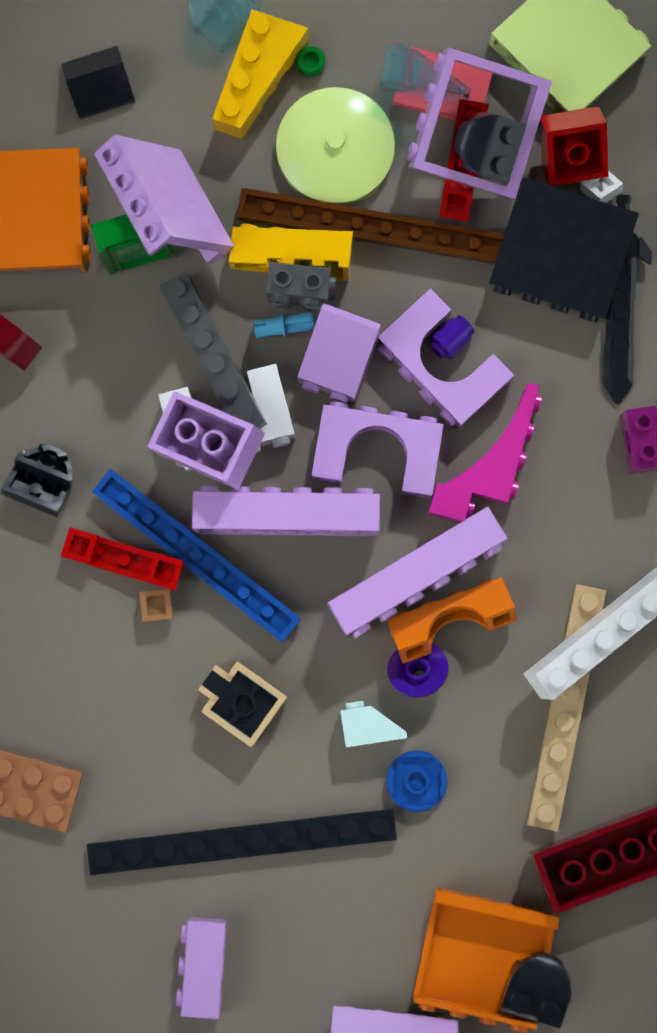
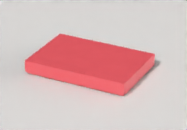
(473, 77)

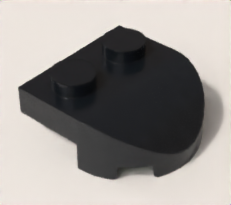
(489, 145)
(40, 479)
(538, 989)

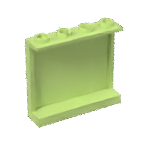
(573, 44)

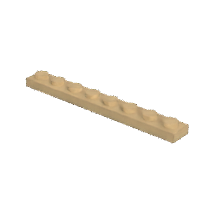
(562, 725)

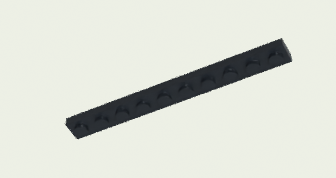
(241, 841)

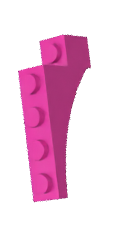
(495, 472)

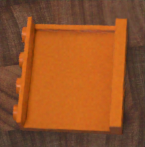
(43, 210)
(471, 953)

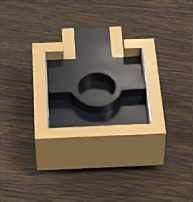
(241, 701)

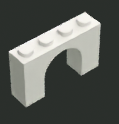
(271, 400)

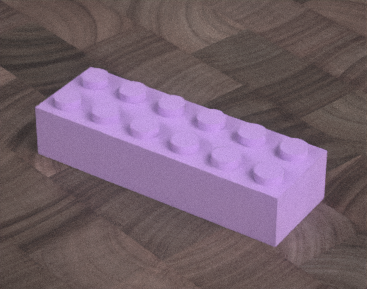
(286, 513)
(418, 571)

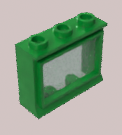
(122, 247)

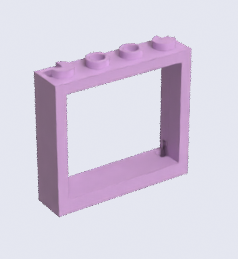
(435, 95)

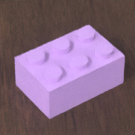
(206, 440)

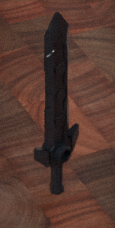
(618, 346)

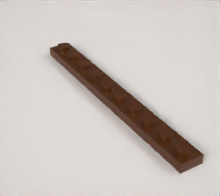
(370, 225)

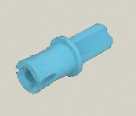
(283, 325)

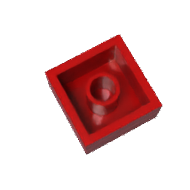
(574, 146)

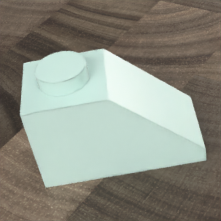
(367, 725)

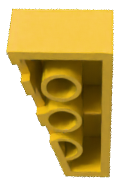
(259, 64)
(316, 248)

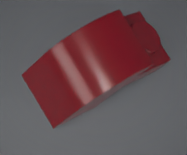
(16, 344)

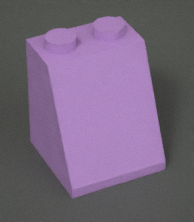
(338, 354)

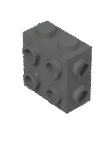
(299, 286)

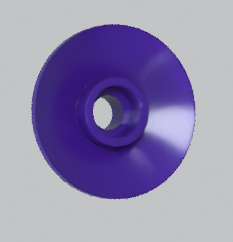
(403, 679)

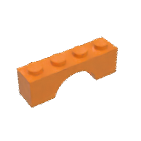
(484, 604)

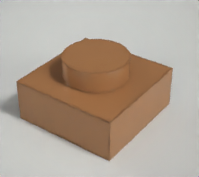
(156, 605)

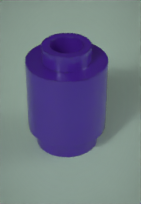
(451, 337)

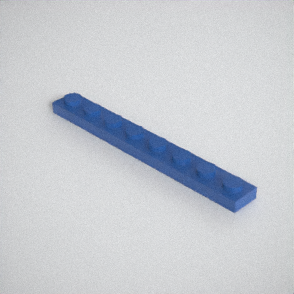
(197, 555)

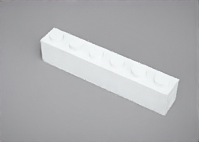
(595, 639)

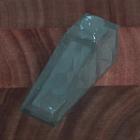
(411, 72)

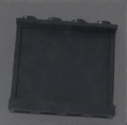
(563, 250)

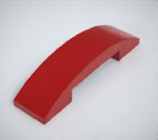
(458, 197)
(122, 559)

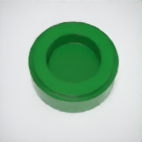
(310, 61)

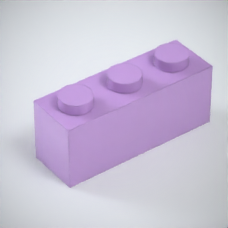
(202, 967)

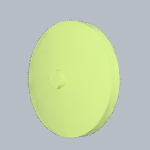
(335, 146)

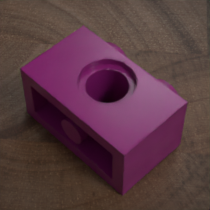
(640, 438)

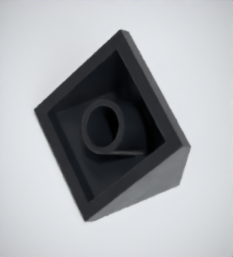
(98, 82)

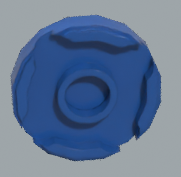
(416, 781)

